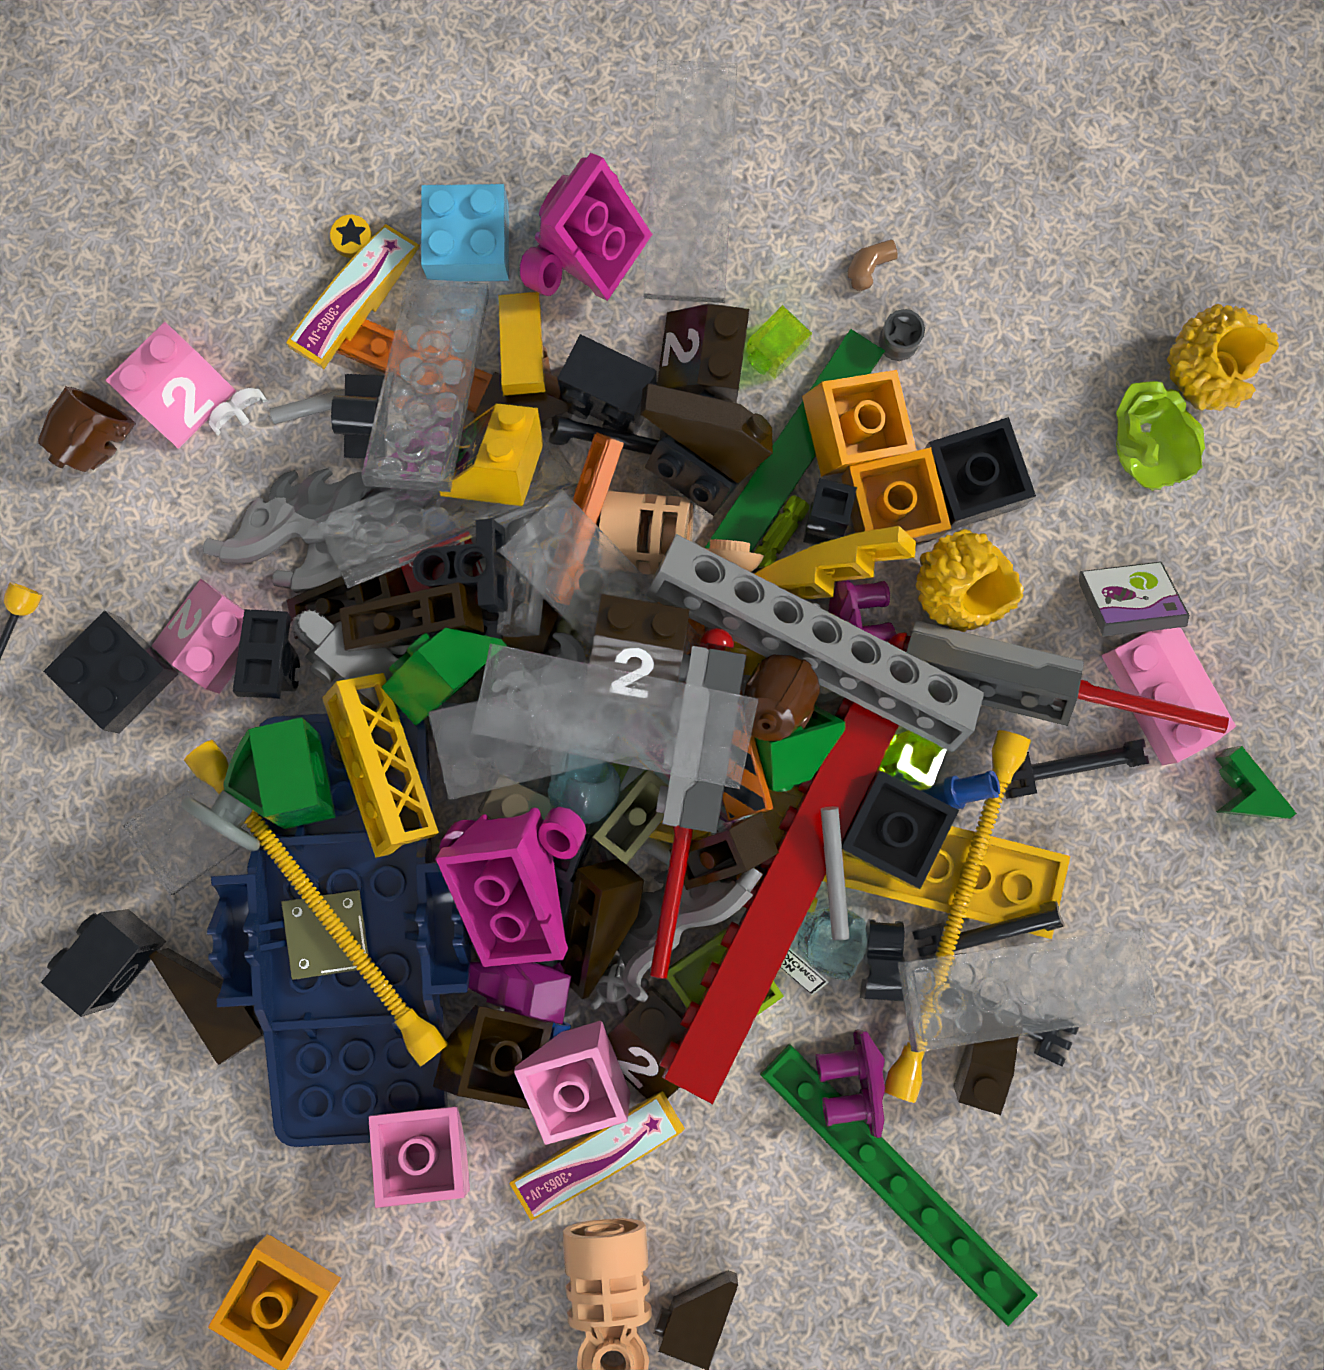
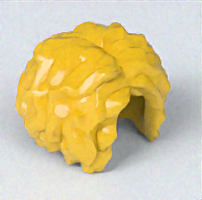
(1219, 353)
(967, 582)

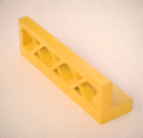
(365, 769)

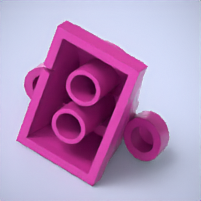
(586, 231)
(508, 884)

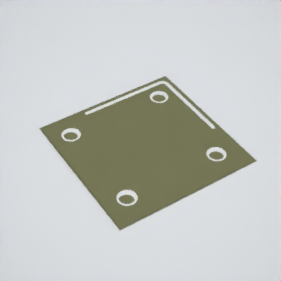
(311, 946)

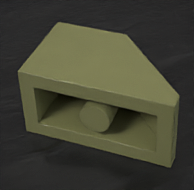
(632, 818)

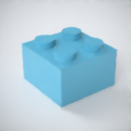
(465, 232)

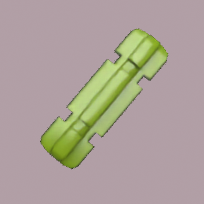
(782, 530)

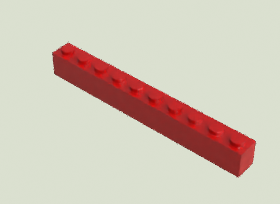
(775, 910)

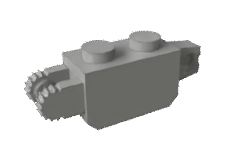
(332, 662)

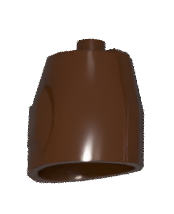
(81, 429)
(785, 696)

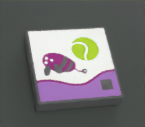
(1133, 599)

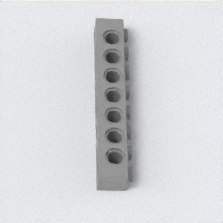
(840, 653)

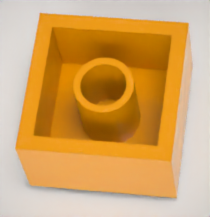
(858, 420)
(899, 493)
(274, 1303)

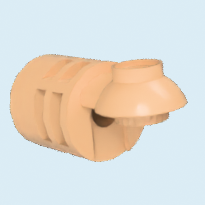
(626, 525)
(608, 1290)

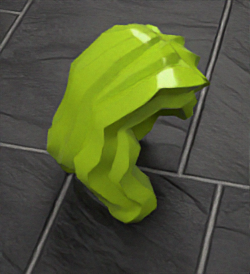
(1171, 447)

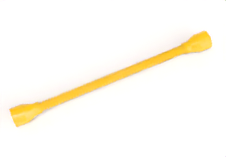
(1008, 754)
(419, 1036)

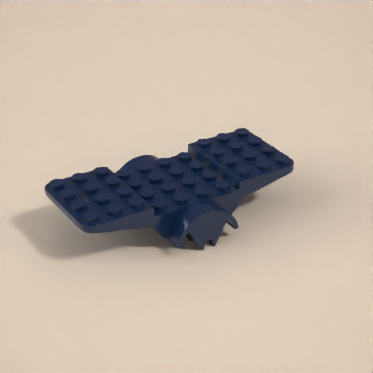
(329, 1036)

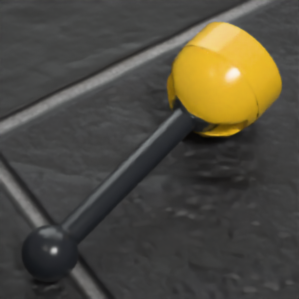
(19, 602)

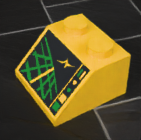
(498, 456)

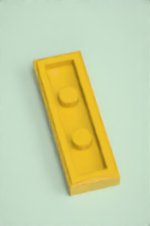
(521, 343)

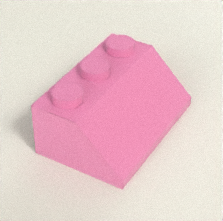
(1167, 670)

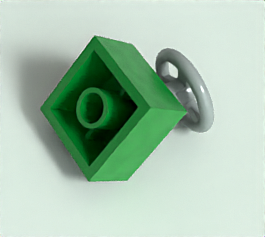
(275, 773)

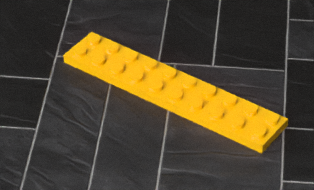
(1009, 885)

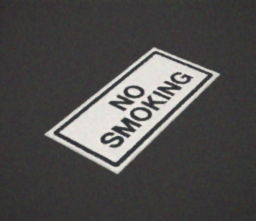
(803, 973)

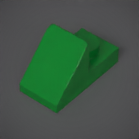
(1257, 793)

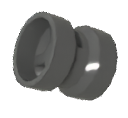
(904, 327)

